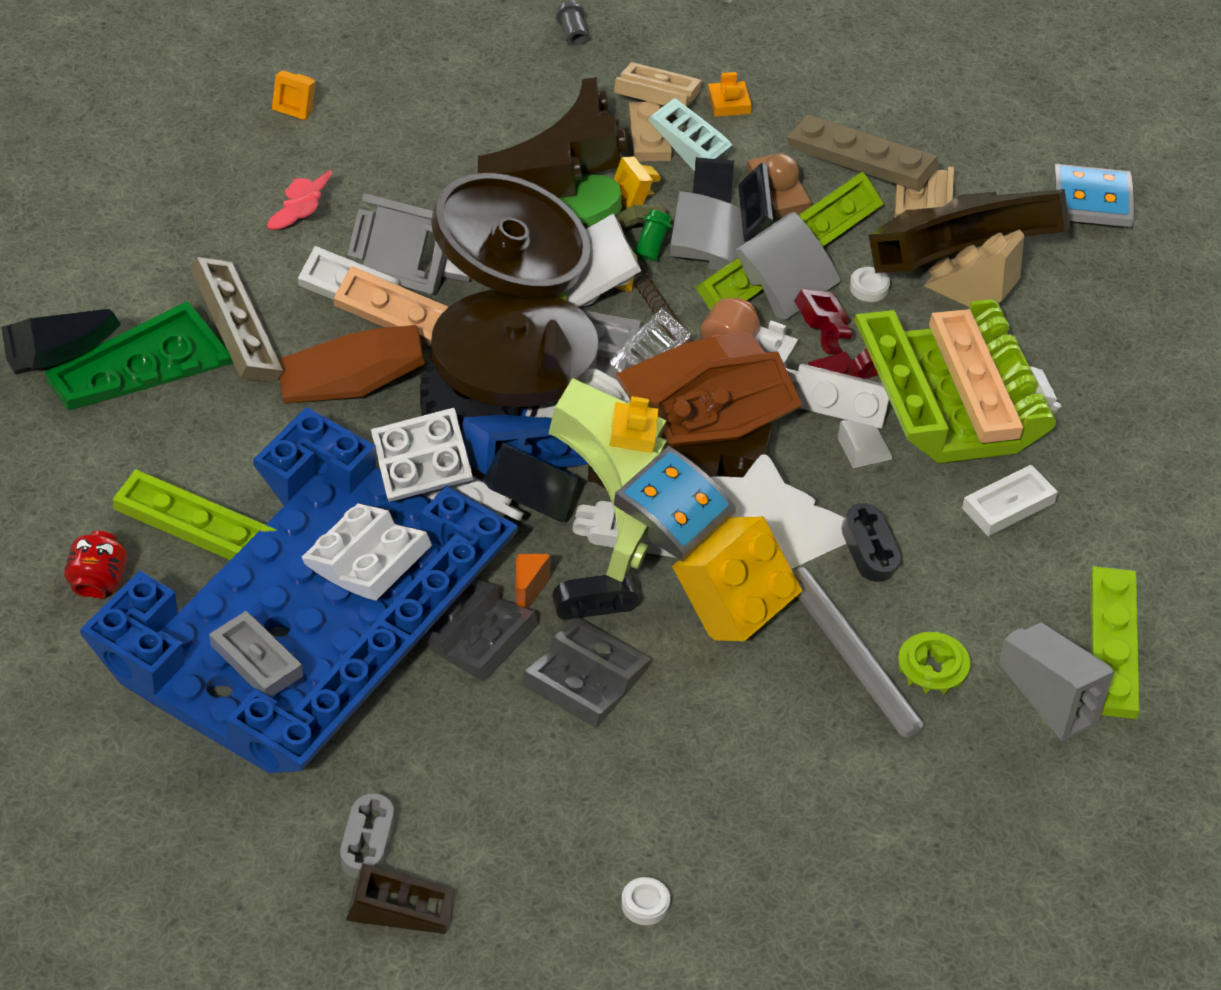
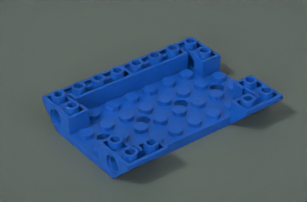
(336, 635)

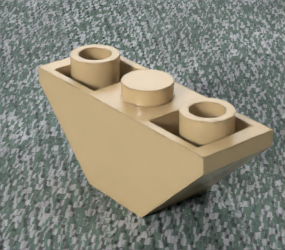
(980, 271)

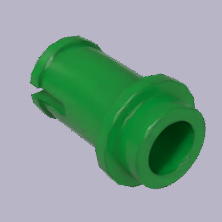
(653, 234)

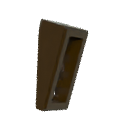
(385, 914)

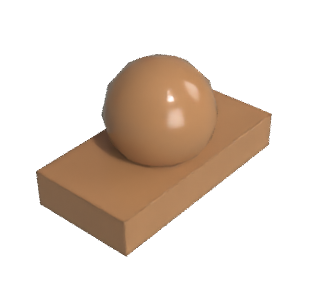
(785, 189)

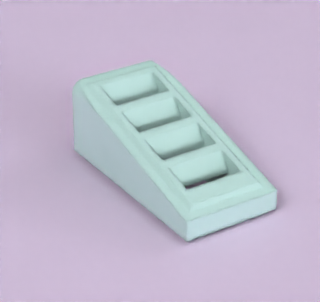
(706, 135)

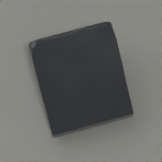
(713, 178)

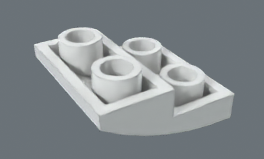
(609, 263)
(421, 454)
(366, 551)

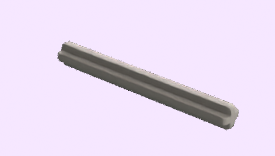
(857, 656)

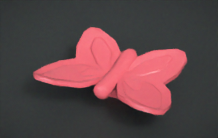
(302, 202)

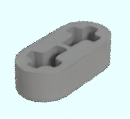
(356, 833)

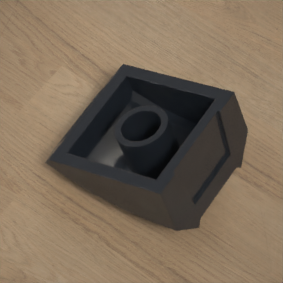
(55, 338)

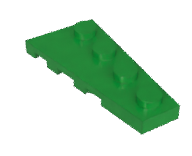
(144, 357)

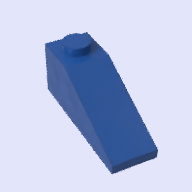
(485, 434)

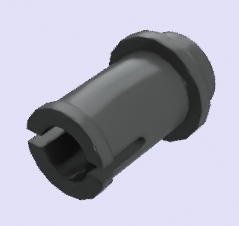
(571, 17)

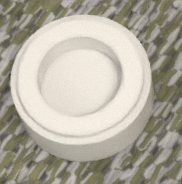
(869, 285)
(645, 901)

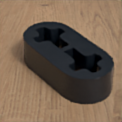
(876, 542)
(594, 597)

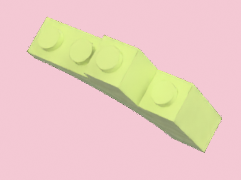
(584, 423)

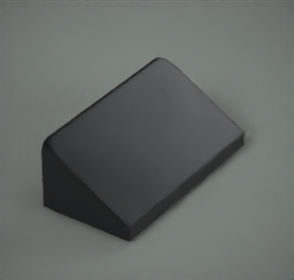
(755, 202)
(531, 482)

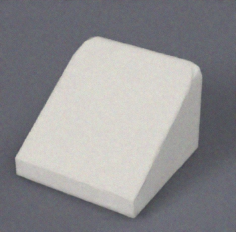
(862, 443)

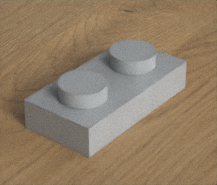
(256, 654)

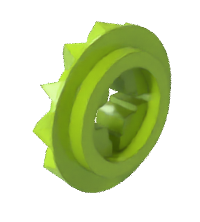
(943, 649)

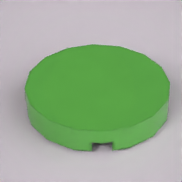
(595, 199)

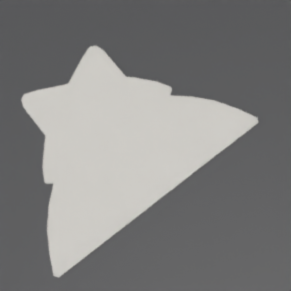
(797, 524)

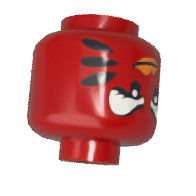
(95, 565)

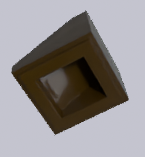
(554, 354)

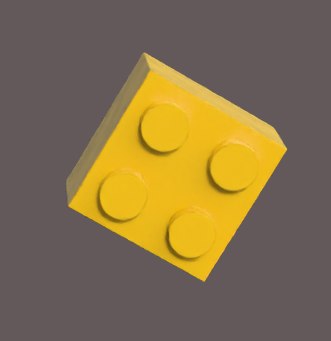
(737, 579)

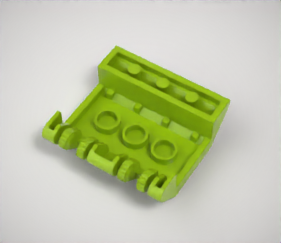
(927, 396)

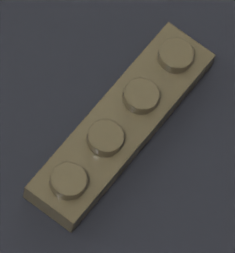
(863, 152)
(236, 320)

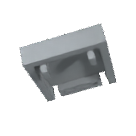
(395, 243)

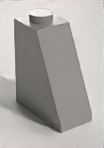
(1057, 678)

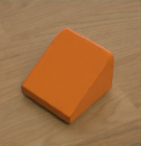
(531, 577)

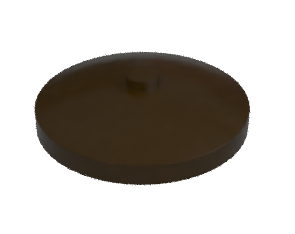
(510, 235)
(492, 343)

